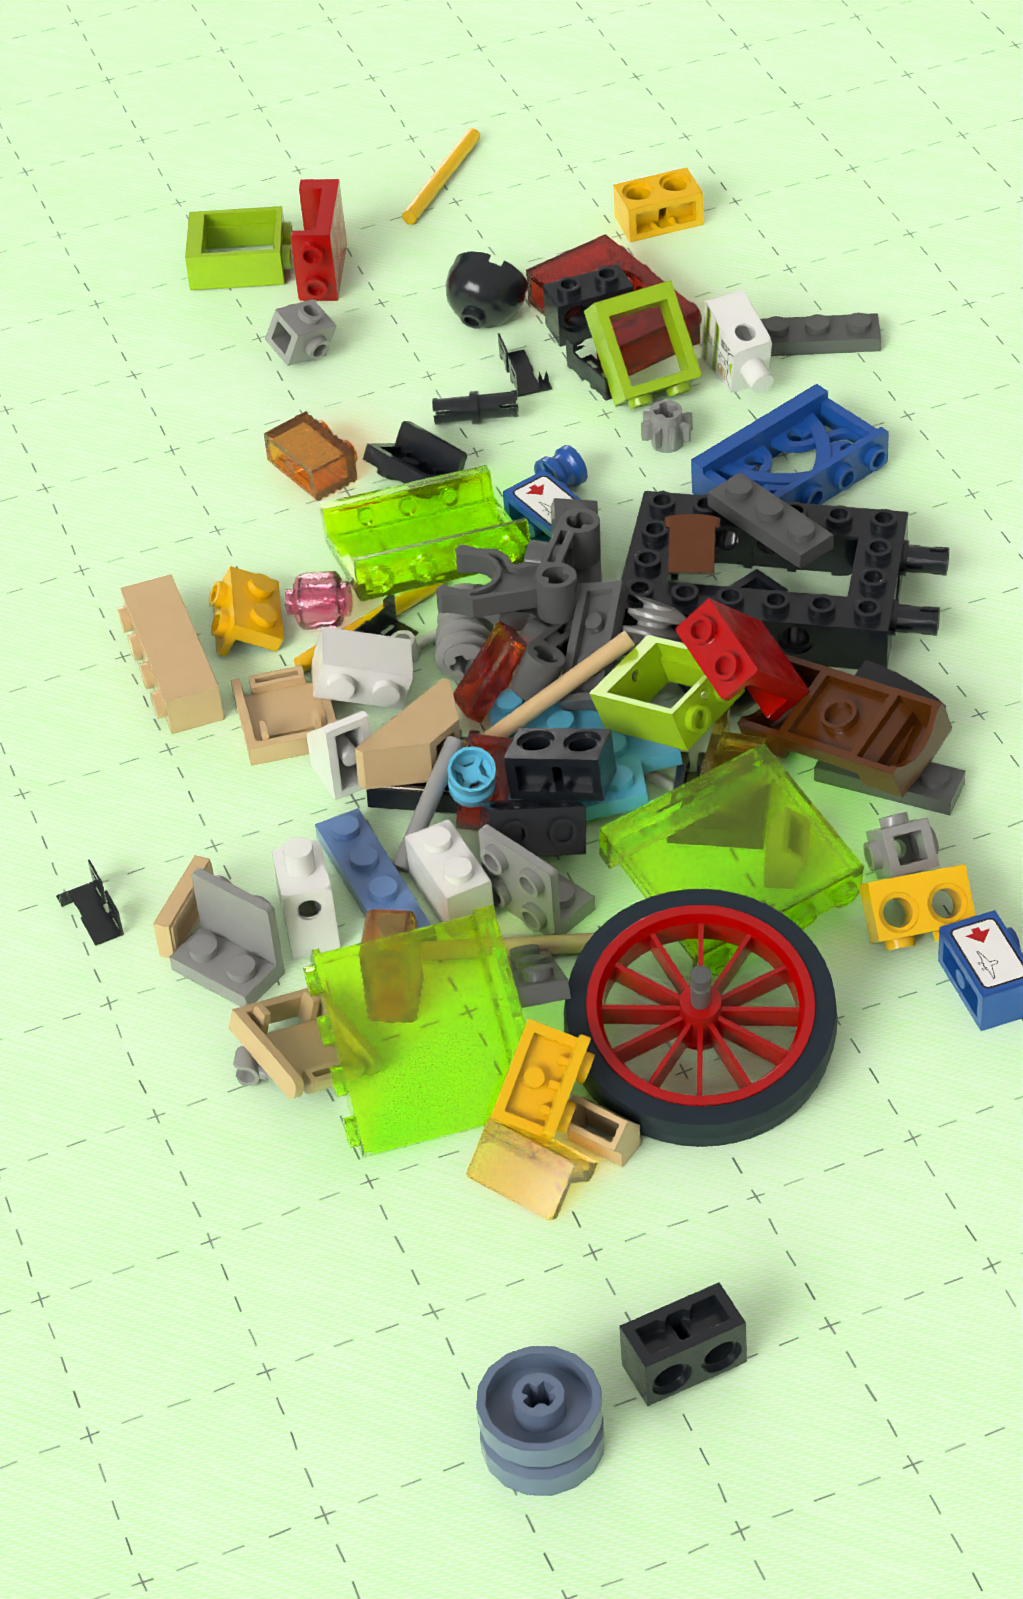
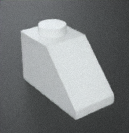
(334, 753)

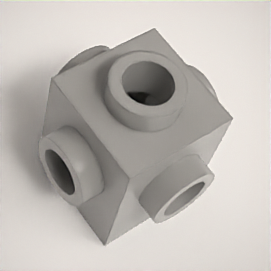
(300, 332)
(917, 845)

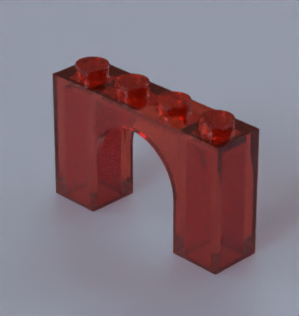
(640, 336)

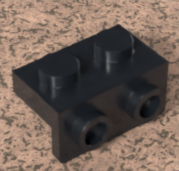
(414, 455)

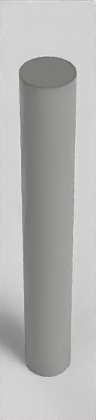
(429, 799)

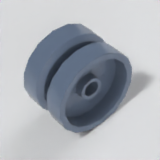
(540, 1420)

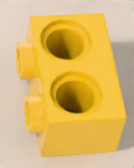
(658, 204)
(916, 896)

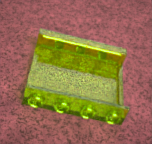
(410, 531)
(738, 833)
(418, 1029)

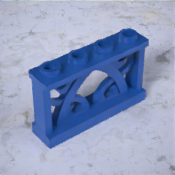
(797, 428)

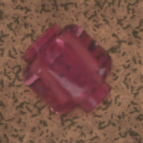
(319, 600)

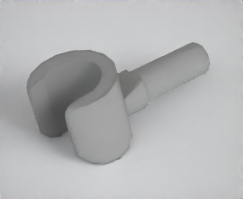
(247, 1068)

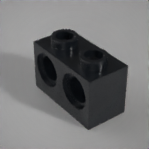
(571, 296)
(560, 764)
(539, 824)
(683, 1343)

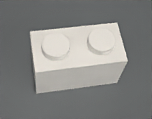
(362, 668)
(447, 872)

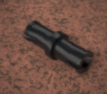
(475, 407)

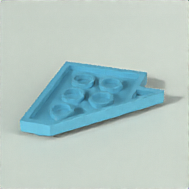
(632, 754)

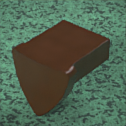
(692, 543)

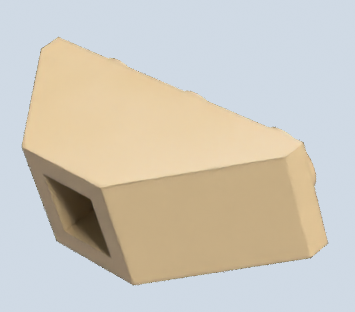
(410, 742)

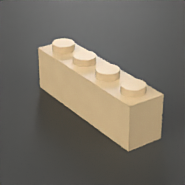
(170, 654)

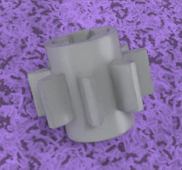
(666, 426)

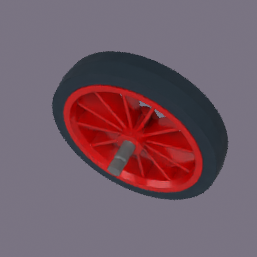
(703, 1015)

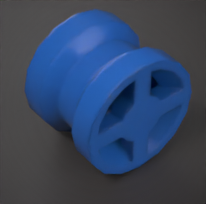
(564, 466)

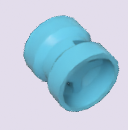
(473, 766)

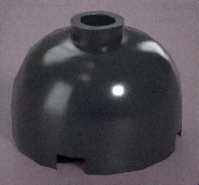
(483, 291)

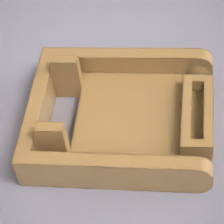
(279, 714)
(291, 1054)

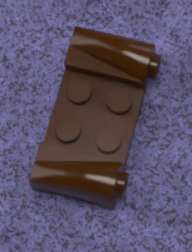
(857, 726)

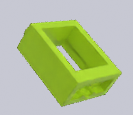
(237, 229)
(599, 321)
(656, 661)

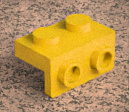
(246, 610)
(541, 1081)

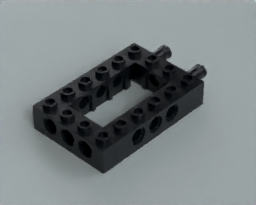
(804, 625)

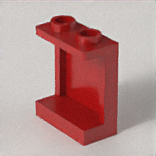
(322, 245)
(739, 654)

